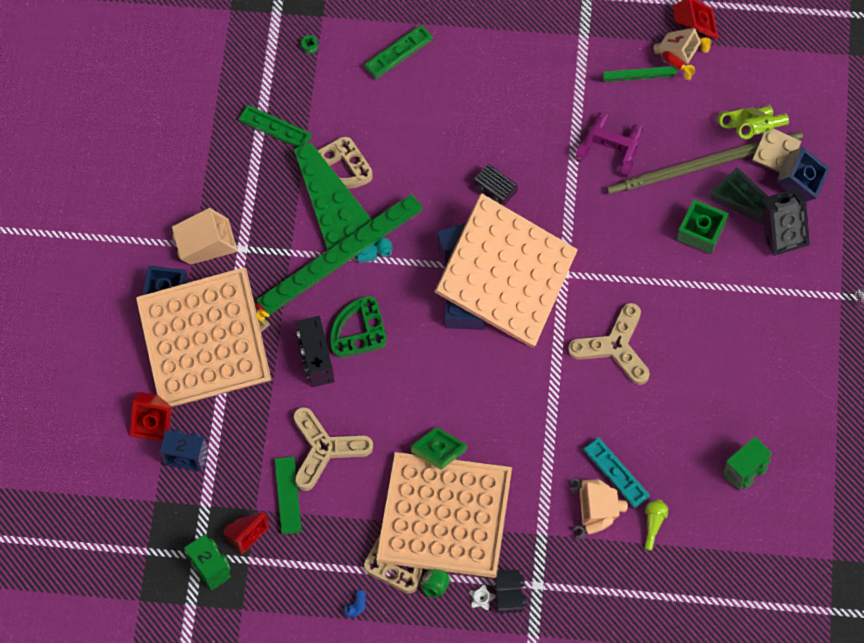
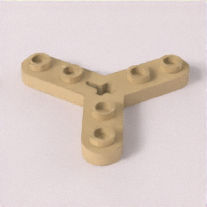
(602, 346)
(337, 448)

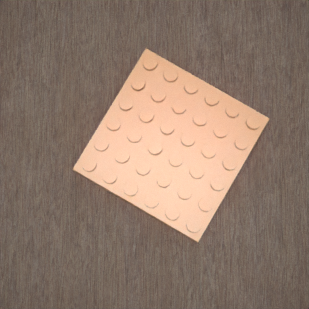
(506, 270)
(204, 338)
(444, 516)

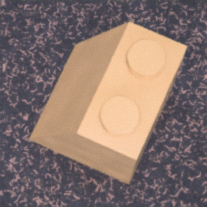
(204, 237)

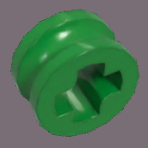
(306, 40)

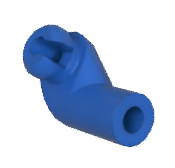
(357, 607)

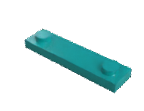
(616, 473)

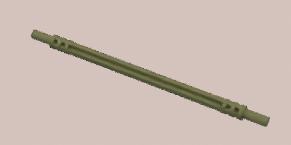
(689, 167)

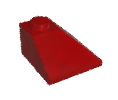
(696, 15)
(150, 417)
(246, 531)

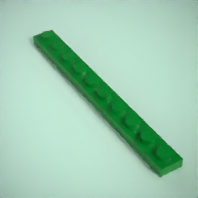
(340, 254)

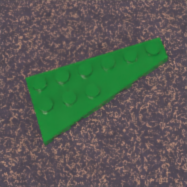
(333, 203)

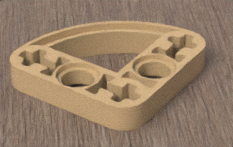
(341, 153)
(383, 568)

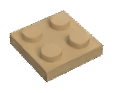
(774, 149)

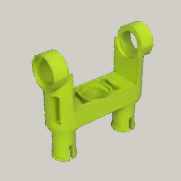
(758, 120)

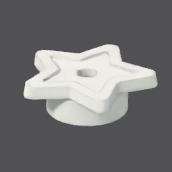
(482, 592)

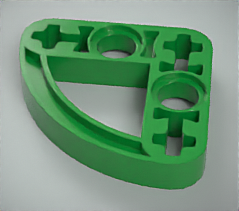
(371, 333)

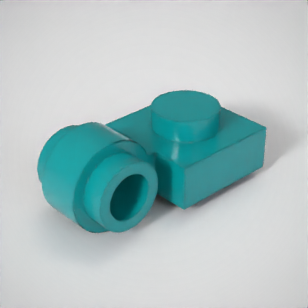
(383, 248)

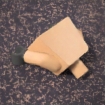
(598, 505)

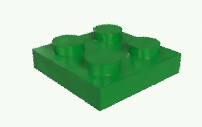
(438, 448)

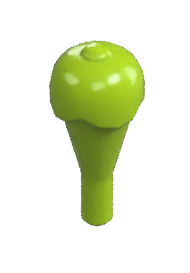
(656, 512)

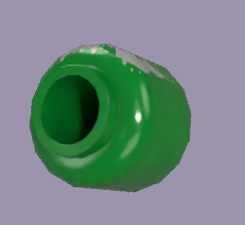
(435, 582)

